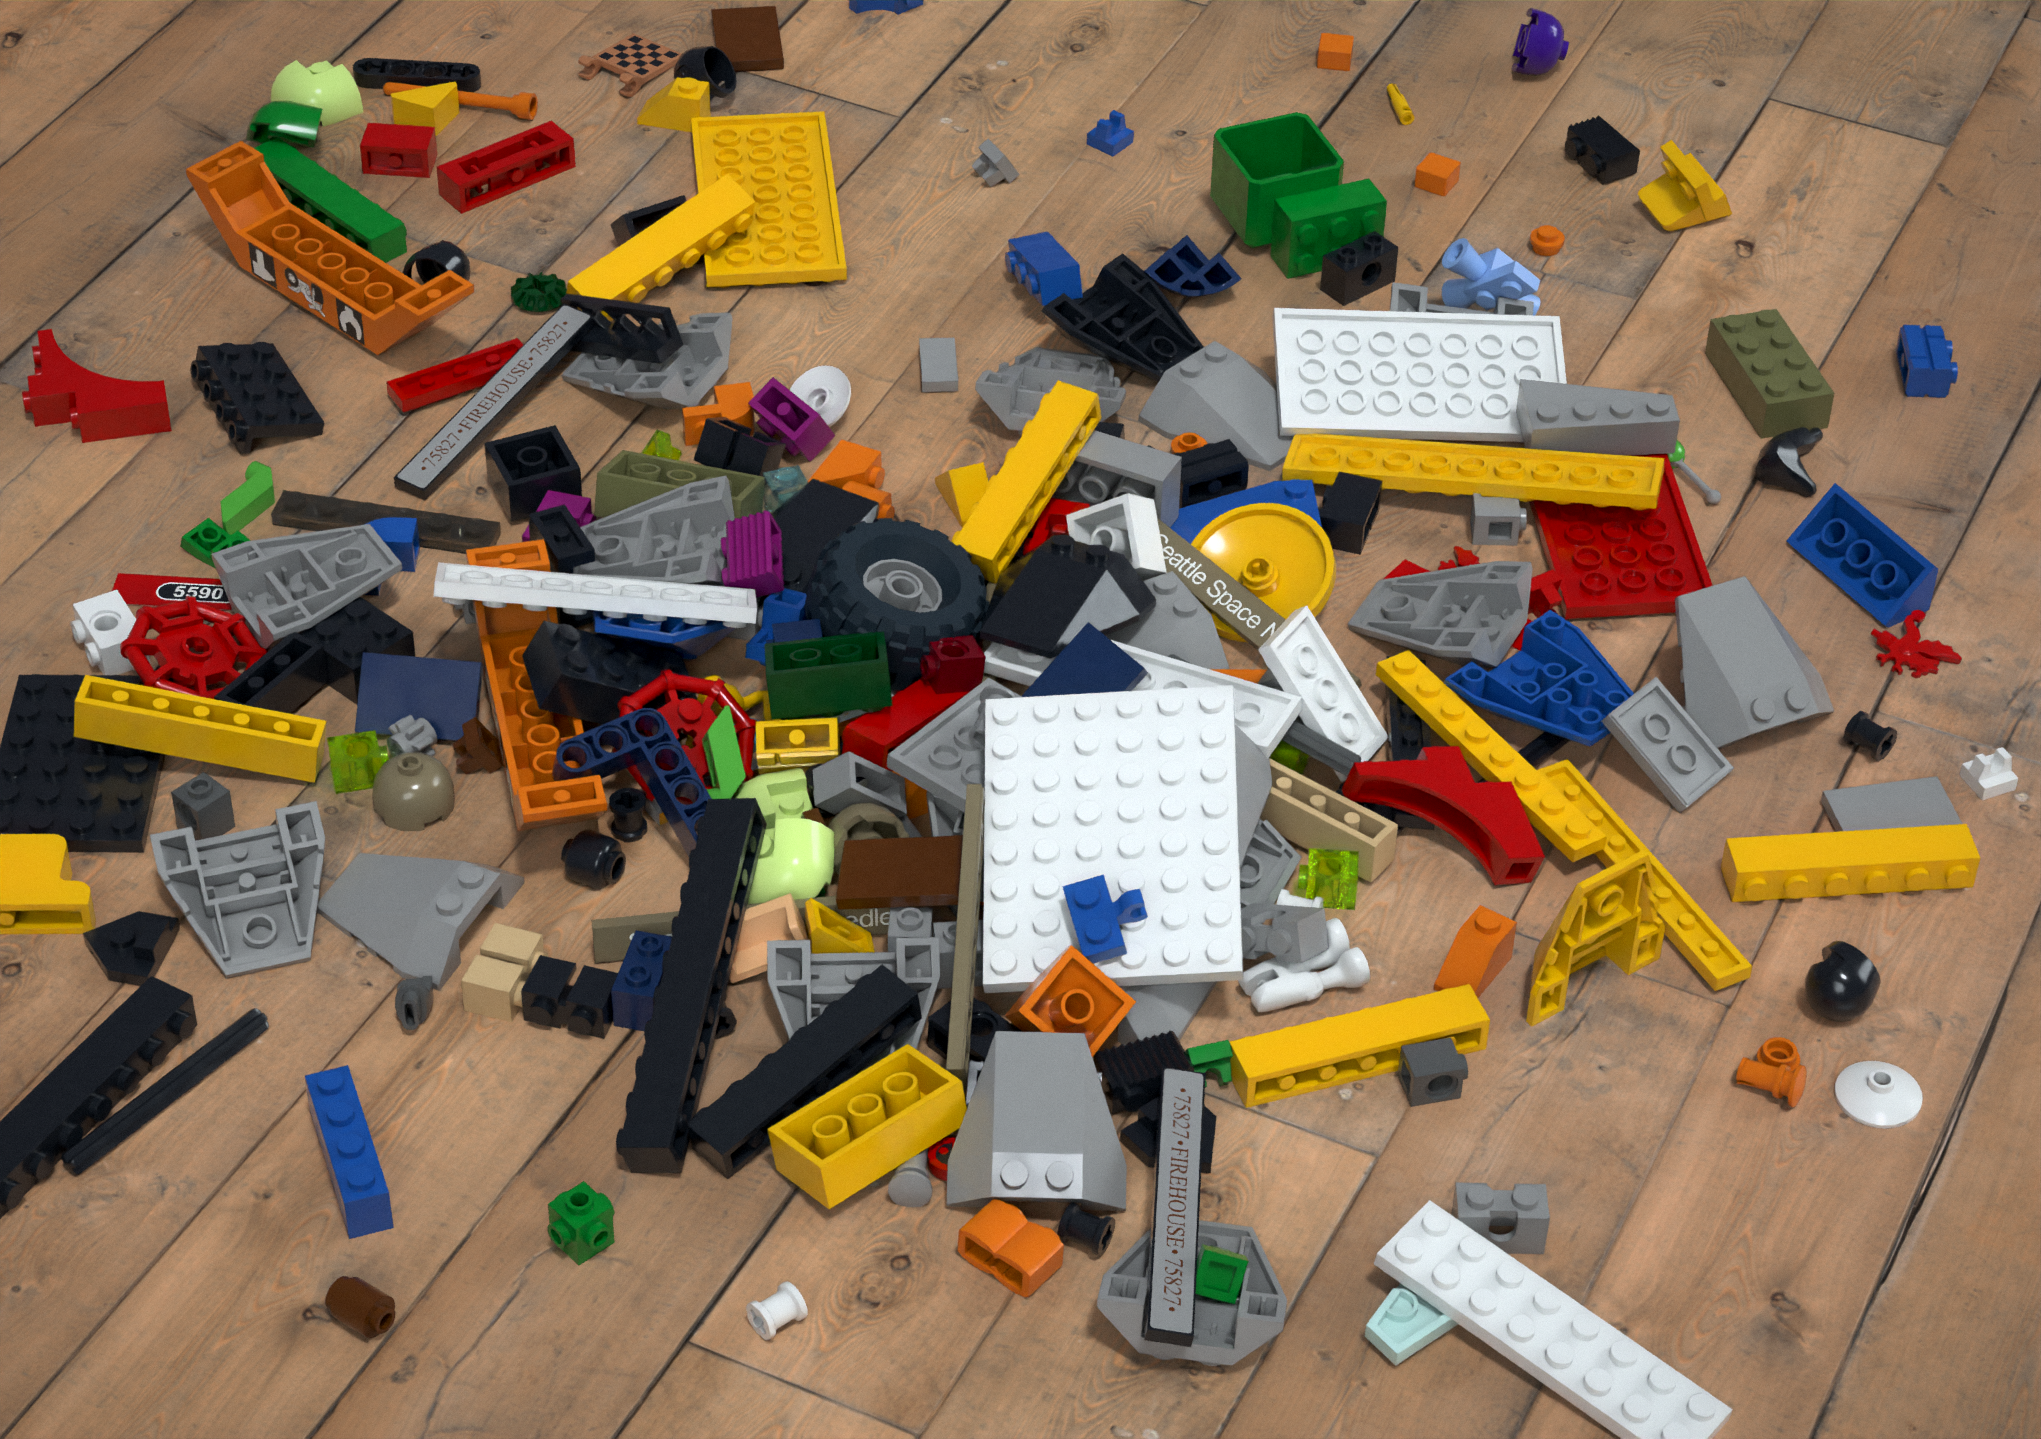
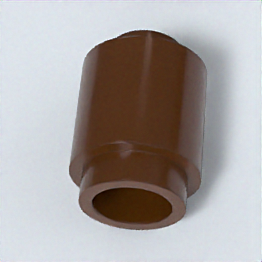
(360, 1306)

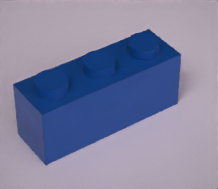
(1044, 267)

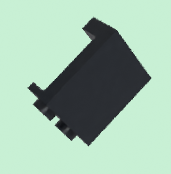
(565, 548)

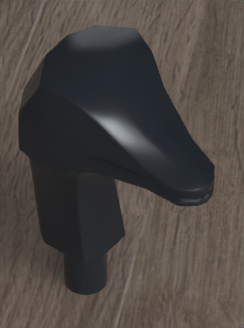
(1780, 460)

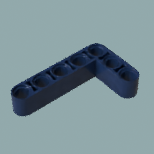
(645, 754)

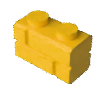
(796, 743)

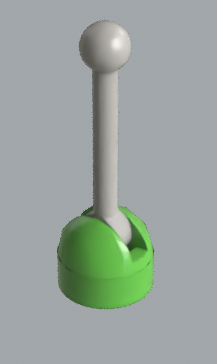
(1677, 460)

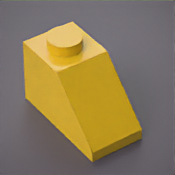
(677, 104)

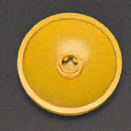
(1272, 554)

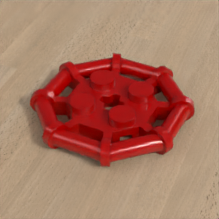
(182, 633)
(691, 718)

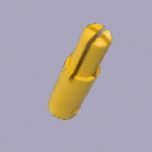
(1400, 105)

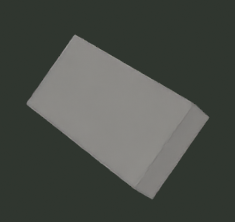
(938, 364)

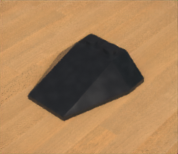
(1125, 321)
(811, 521)
(1059, 590)

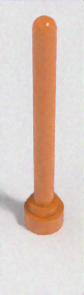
(522, 105)

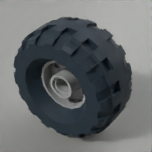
(897, 583)

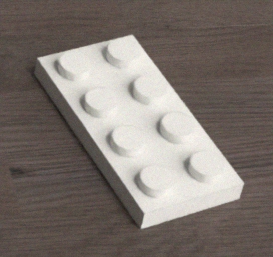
(1330, 698)

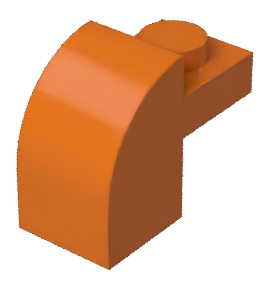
(730, 402)

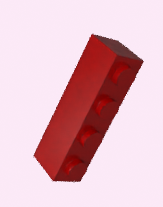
(883, 731)

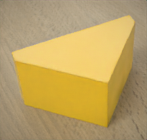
(426, 106)
(963, 488)
(833, 932)

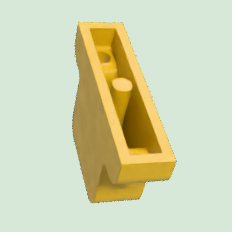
(39, 888)

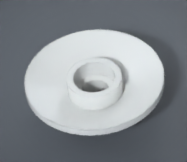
(825, 391)
(1878, 1094)

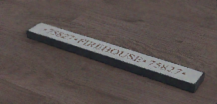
(493, 402)
(1175, 1208)

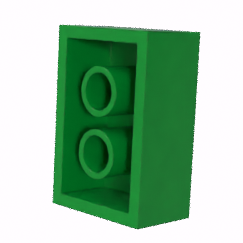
(1321, 222)

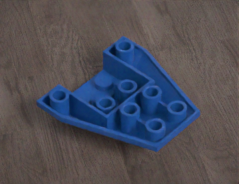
(1550, 685)

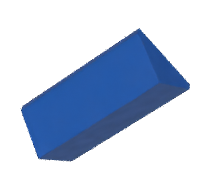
(1865, 558)

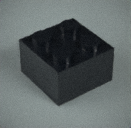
(527, 467)
(351, 632)

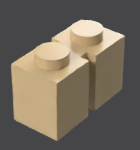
(495, 983)

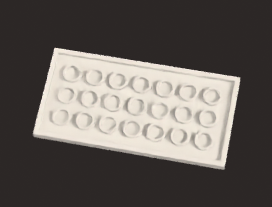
(1409, 372)

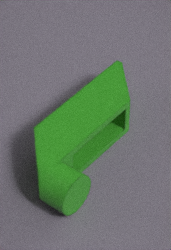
(248, 499)
(723, 757)

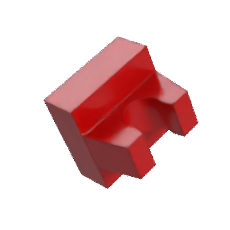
(1544, 593)

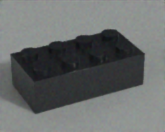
(590, 672)

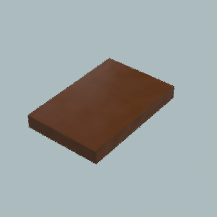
(749, 37)
(900, 872)

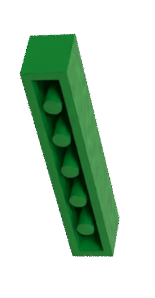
(334, 201)

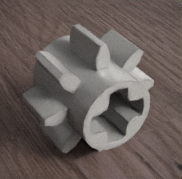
(411, 737)

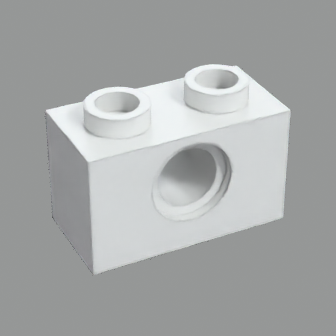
(102, 626)

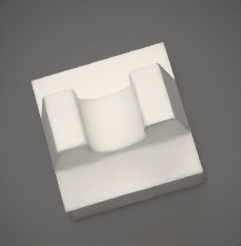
(1990, 774)

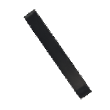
(376, 72)

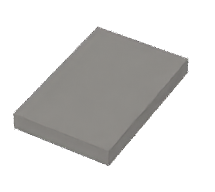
(1667, 744)
(1890, 805)

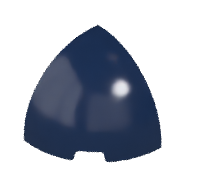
(1190, 273)

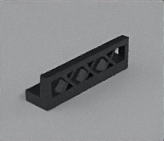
(623, 337)

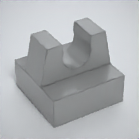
(994, 165)

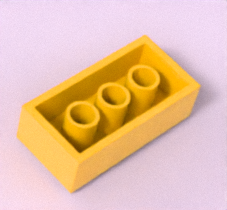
(868, 1126)

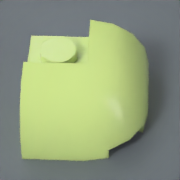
(319, 87)
(778, 794)
(793, 860)

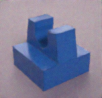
(1111, 134)

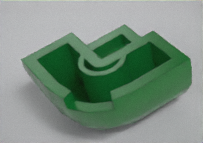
(287, 121)

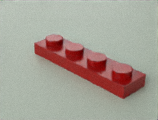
(450, 377)

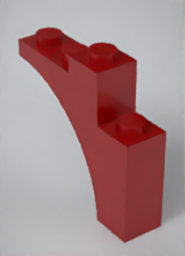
(92, 402)
(1442, 791)

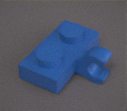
(1098, 918)

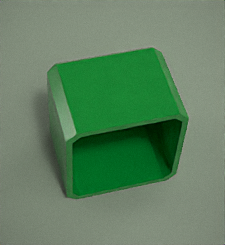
(1268, 162)

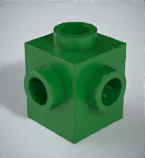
(581, 1222)

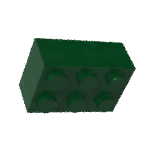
(827, 675)

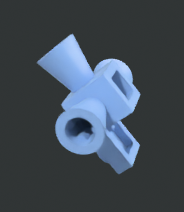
(1485, 278)

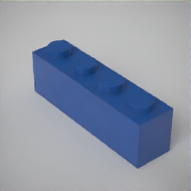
(349, 1152)

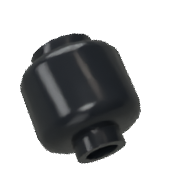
(593, 859)

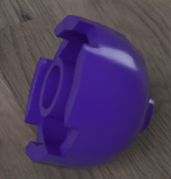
(1539, 44)

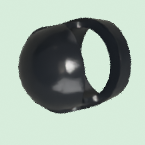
(707, 65)
(438, 259)
(1842, 983)

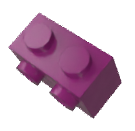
(791, 420)

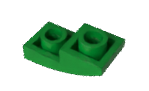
(208, 539)

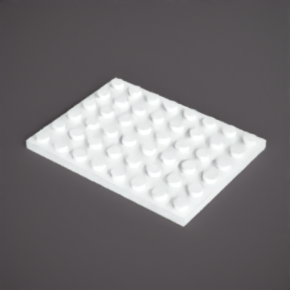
(1123, 792)

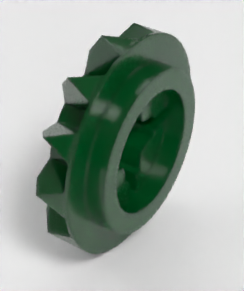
(527, 296)

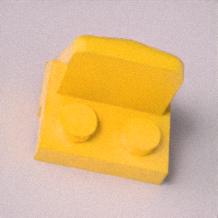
(1684, 193)

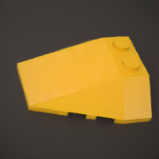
(1602, 917)

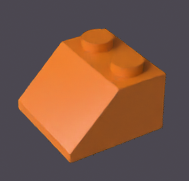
(1072, 999)

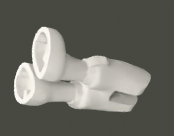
(1282, 984)

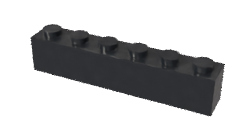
(804, 1069)

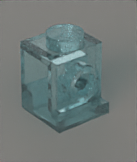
(781, 486)

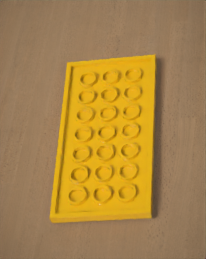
(790, 176)

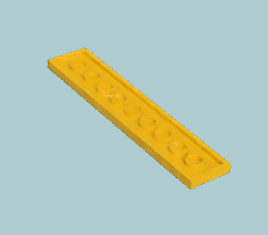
(1479, 469)

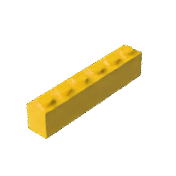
(668, 245)
(1028, 477)
(199, 728)
(1849, 862)
(1353, 1044)

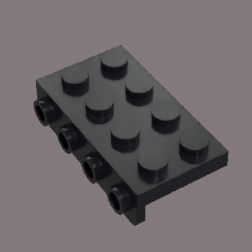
(253, 393)

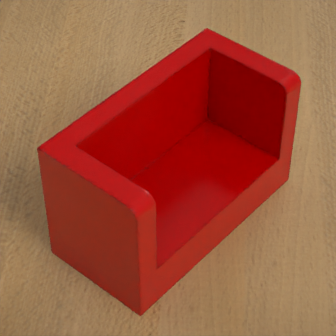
(398, 150)

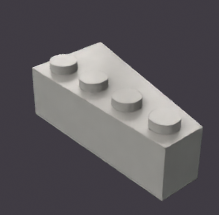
(1596, 419)

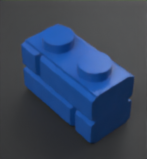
(1925, 361)

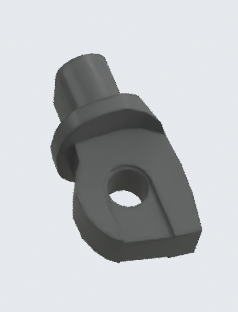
(414, 1001)

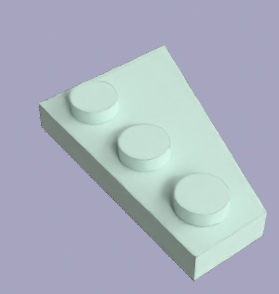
(1405, 1324)

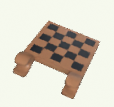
(632, 58)

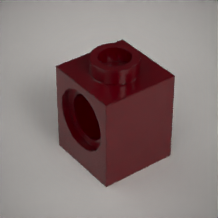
(953, 664)

